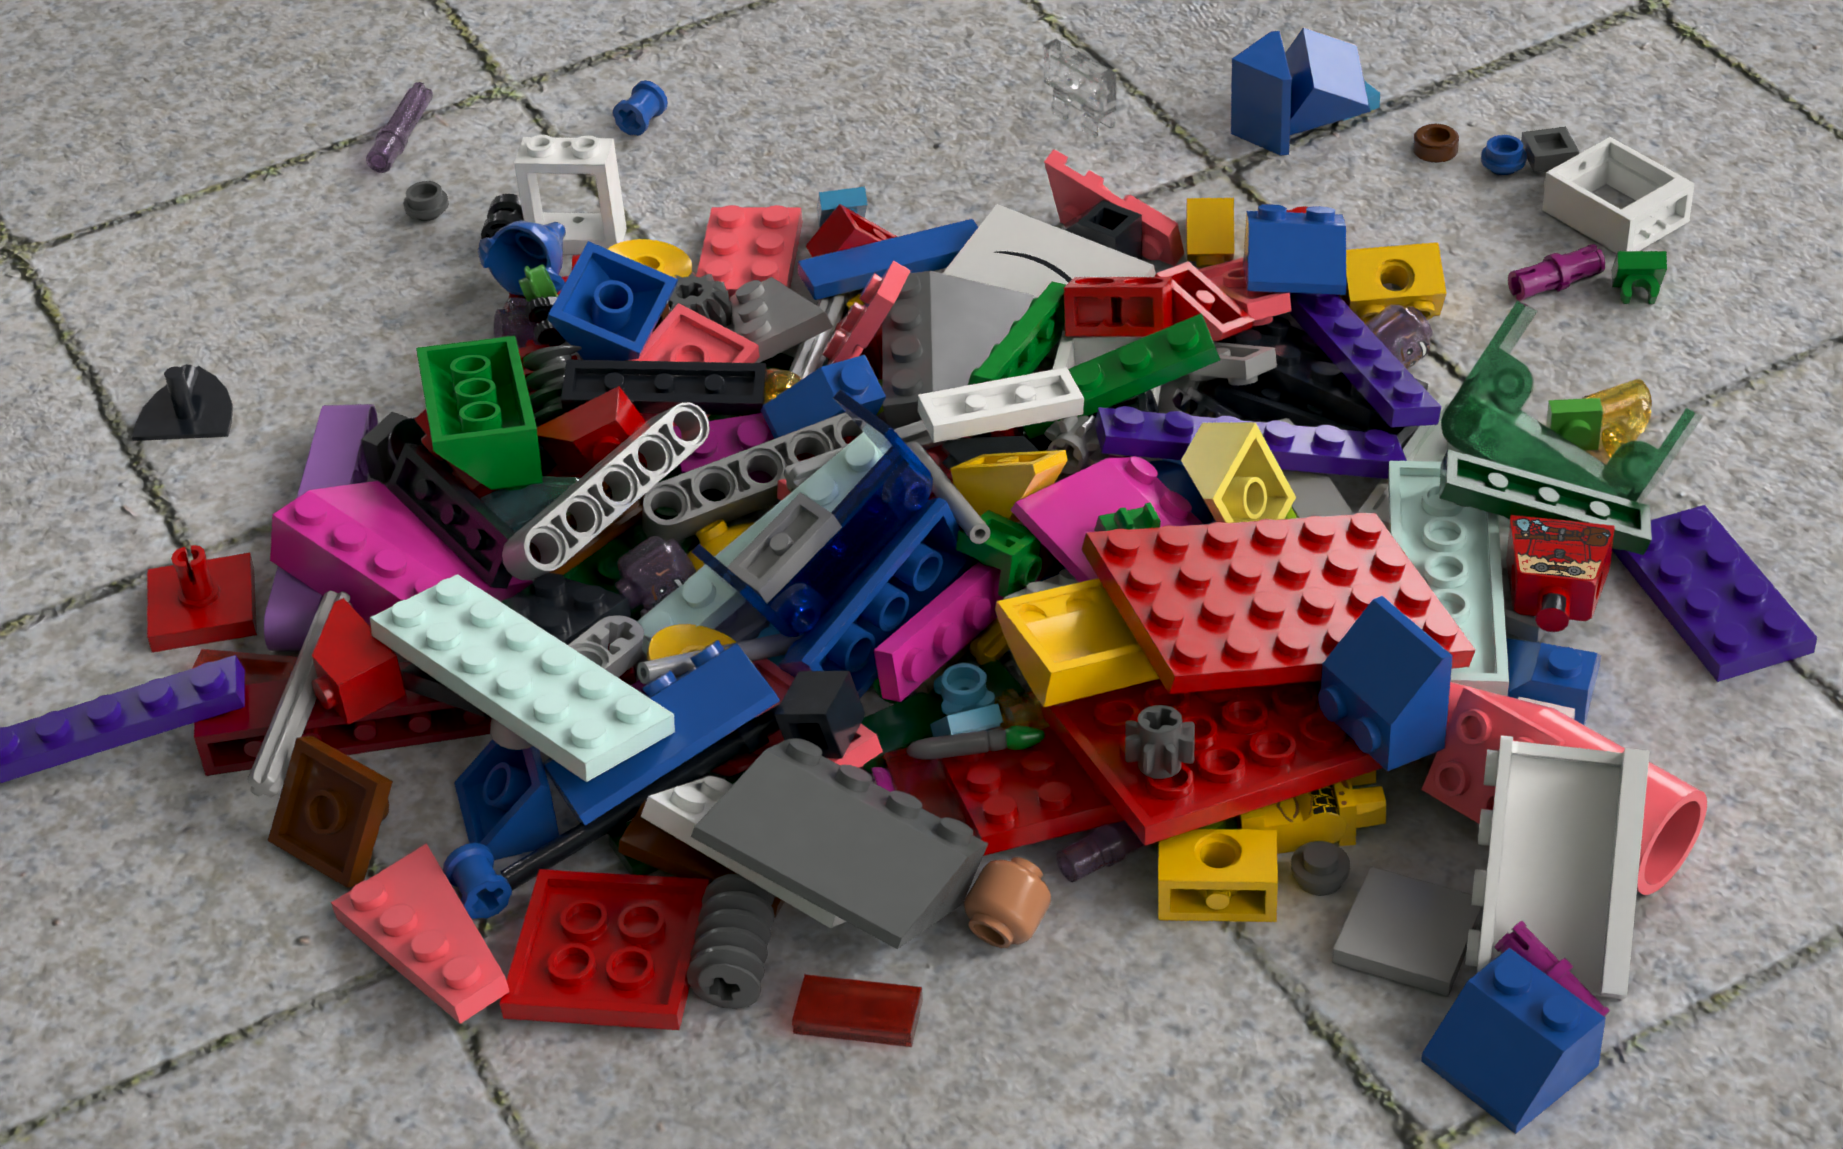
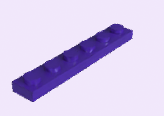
(1365, 360)
(1294, 447)
(121, 718)

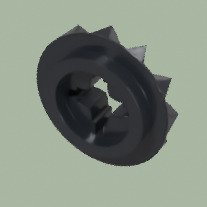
(1199, 404)

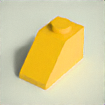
(1209, 230)
(1004, 478)

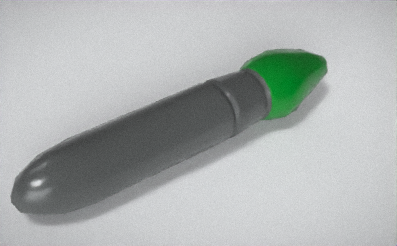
(977, 742)

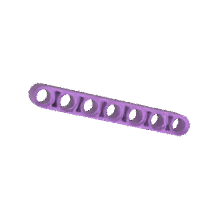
(333, 461)

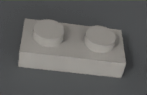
(1238, 364)
(785, 546)

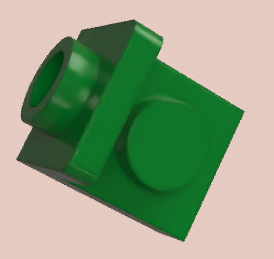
(1008, 548)

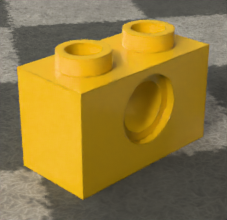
(1411, 267)
(1218, 876)

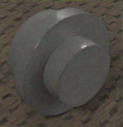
(425, 201)
(1320, 867)

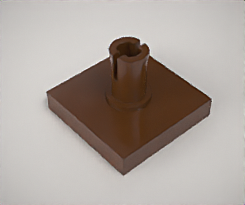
(330, 811)

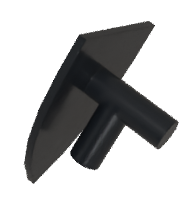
(187, 407)

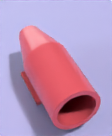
(1479, 719)

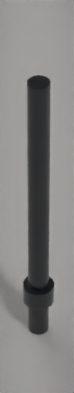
(747, 737)

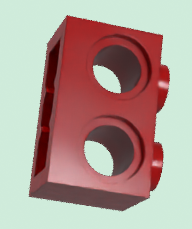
(1117, 306)

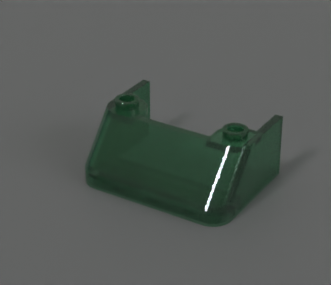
(1490, 424)

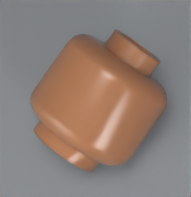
(1007, 902)

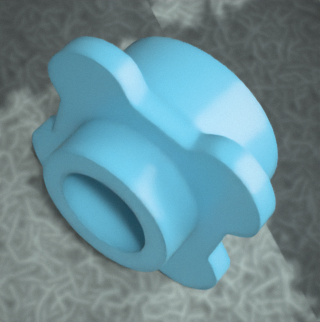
(963, 689)

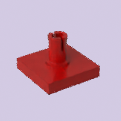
(200, 600)

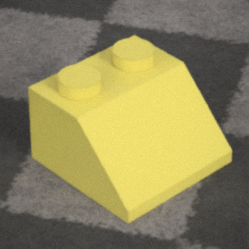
(1237, 473)

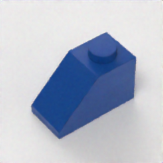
(813, 399)

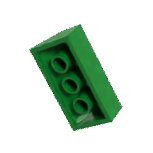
(481, 411)

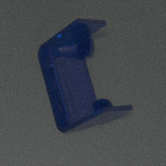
(869, 521)

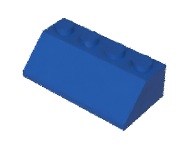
(883, 597)
(706, 705)

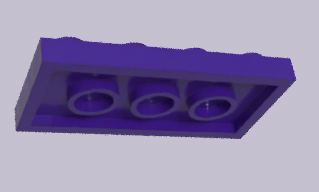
(1717, 596)

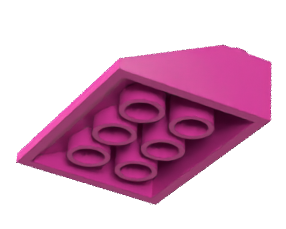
(1071, 507)
(367, 546)

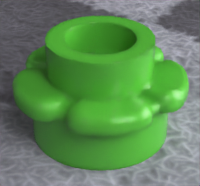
(537, 283)

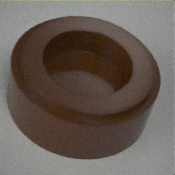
(1436, 143)

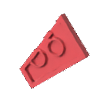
(1078, 193)

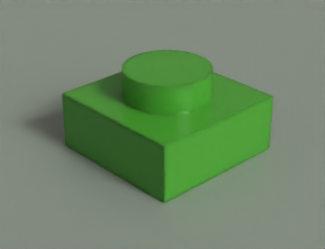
(1576, 421)

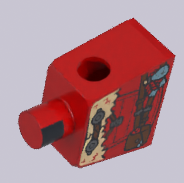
(1557, 568)

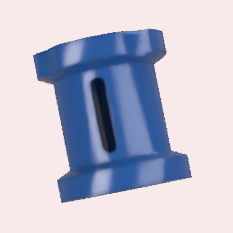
(645, 102)
(473, 873)

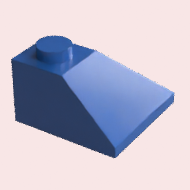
(1552, 674)

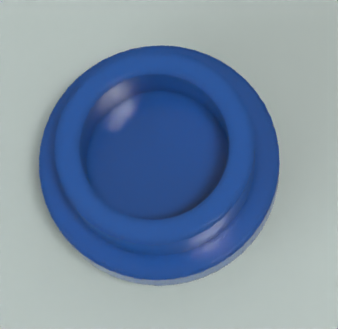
(1504, 155)

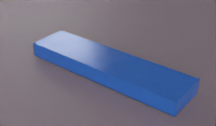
(854, 267)

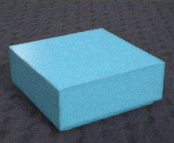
(969, 721)

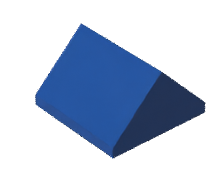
(1324, 82)
(1262, 95)
(610, 305)
(507, 801)

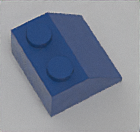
(1295, 250)
(1388, 686)
(1515, 1041)

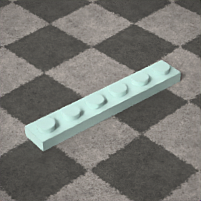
(704, 597)

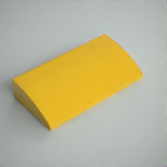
(1072, 642)

